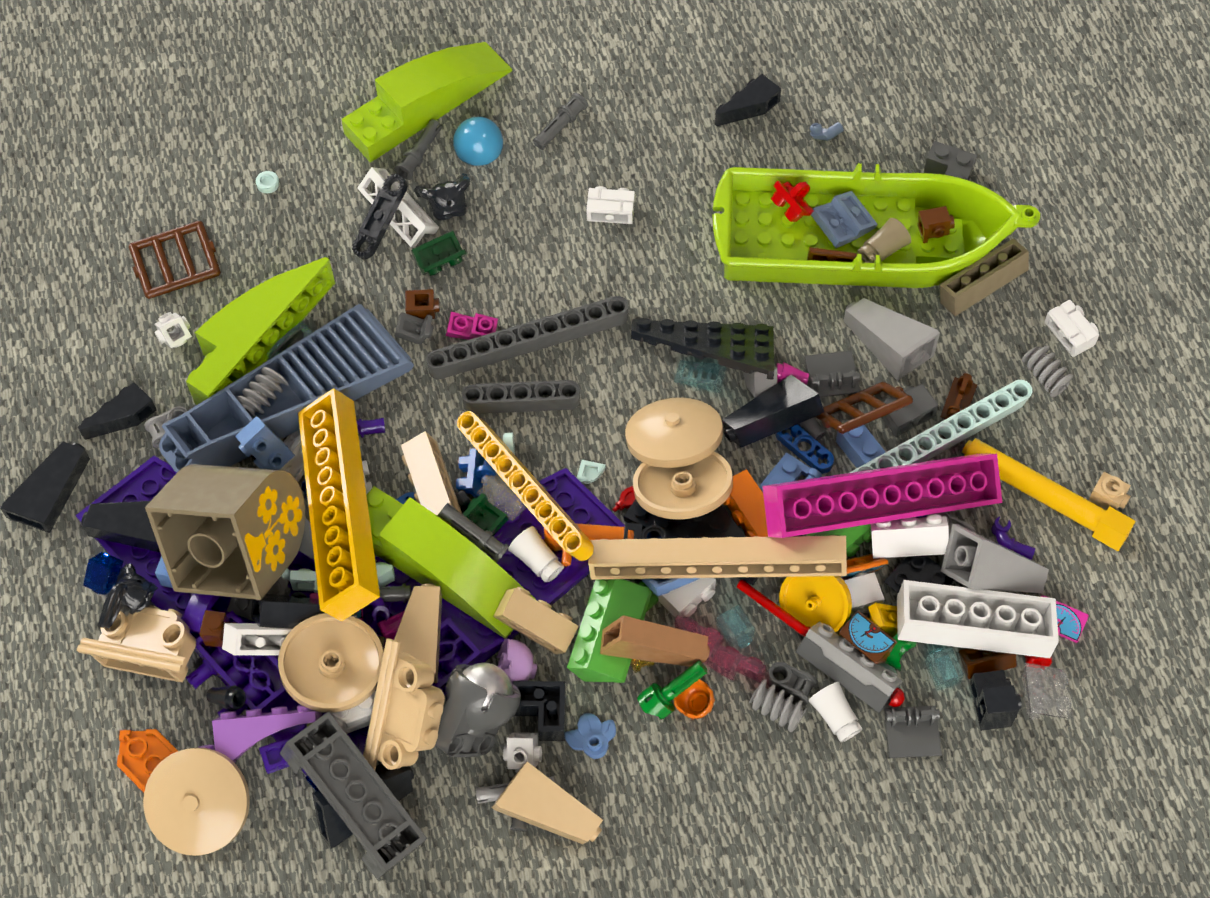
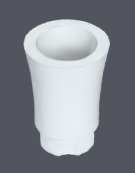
(536, 554)
(836, 711)

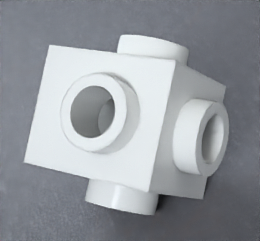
(178, 335)
(522, 749)

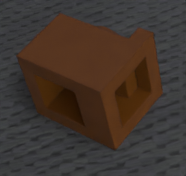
(934, 223)
(421, 303)
(213, 628)

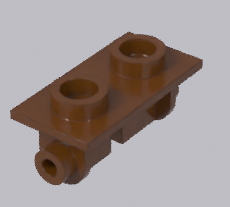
(959, 396)

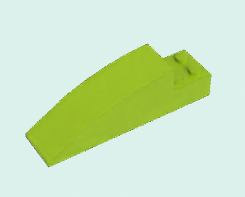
(421, 93)
(253, 323)
(438, 555)

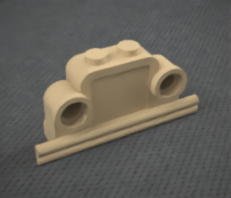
(145, 644)
(404, 710)

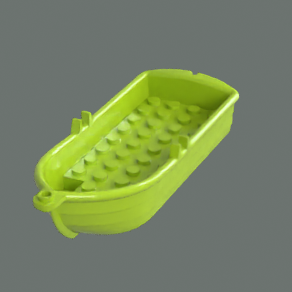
(764, 246)

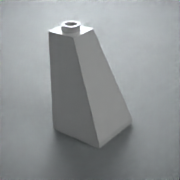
(892, 337)
(989, 566)

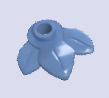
(589, 732)

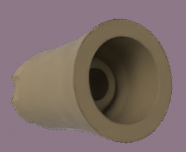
(885, 241)

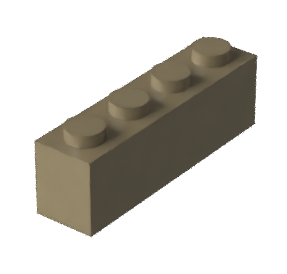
(984, 277)

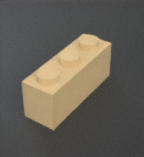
(536, 620)

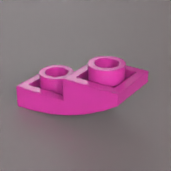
(470, 327)

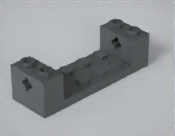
(354, 793)

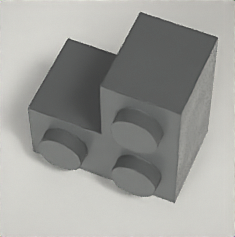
(950, 161)

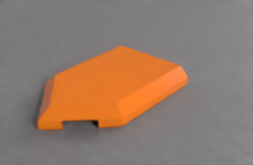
(141, 754)

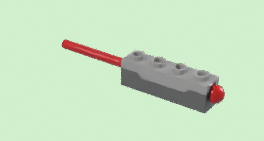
(838, 658)

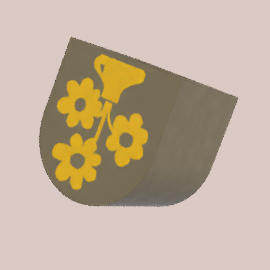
(228, 529)

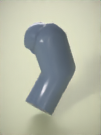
(820, 133)

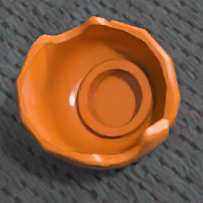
(695, 700)

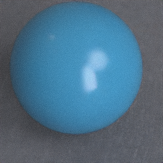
(478, 141)

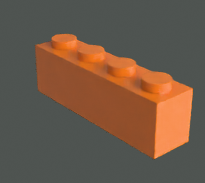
(747, 505)

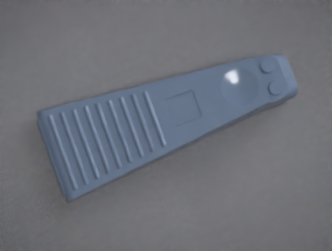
(345, 354)

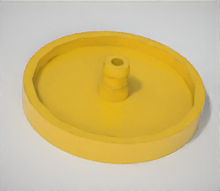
(816, 600)

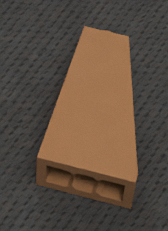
(653, 642)

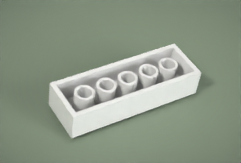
(977, 619)

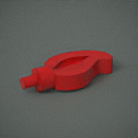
(626, 499)

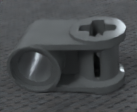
(793, 681)

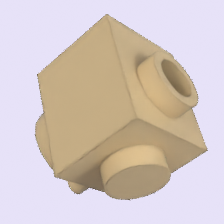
(1110, 492)

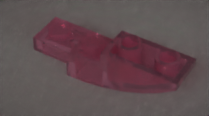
(723, 660)

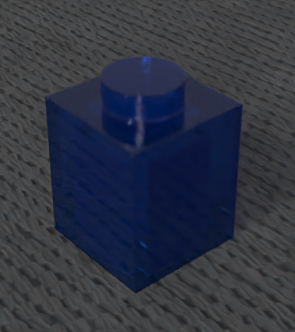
(102, 573)

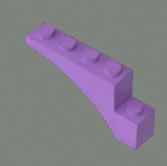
(238, 733)

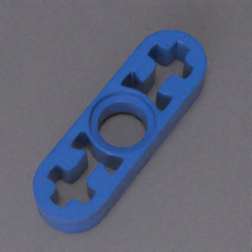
(822, 452)

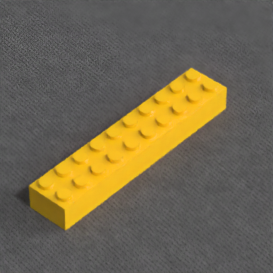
(338, 506)

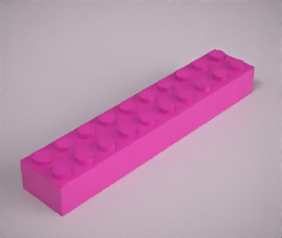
(881, 495)

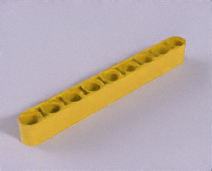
(525, 486)

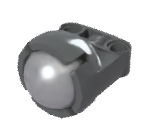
(476, 706)

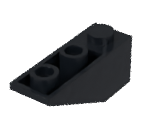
(752, 101)
(122, 412)

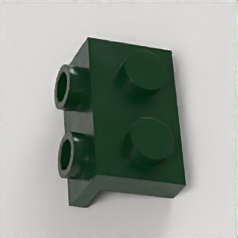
(438, 253)
(484, 515)

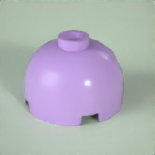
(516, 660)

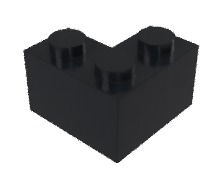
(994, 700)
(547, 702)

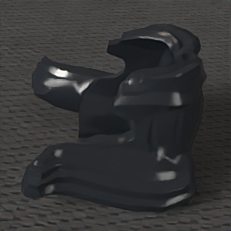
(442, 193)
(128, 591)

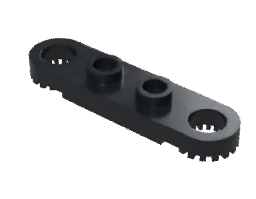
(379, 216)

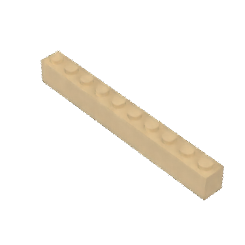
(718, 557)

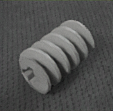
(1047, 370)
(261, 391)
(777, 706)

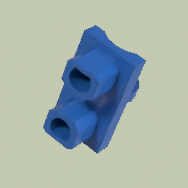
(476, 469)

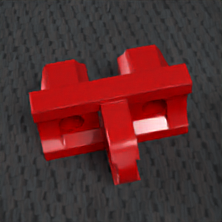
(794, 197)

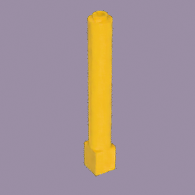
(1108, 525)

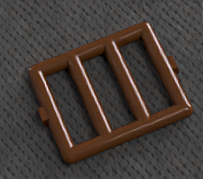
(177, 234)
(860, 418)

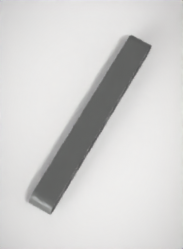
(516, 337)

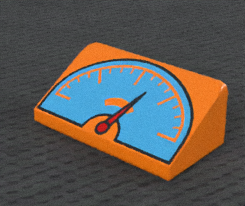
(864, 564)

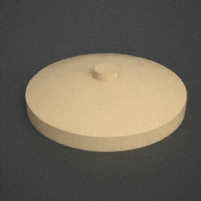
(674, 432)
(684, 490)
(330, 663)
(196, 801)

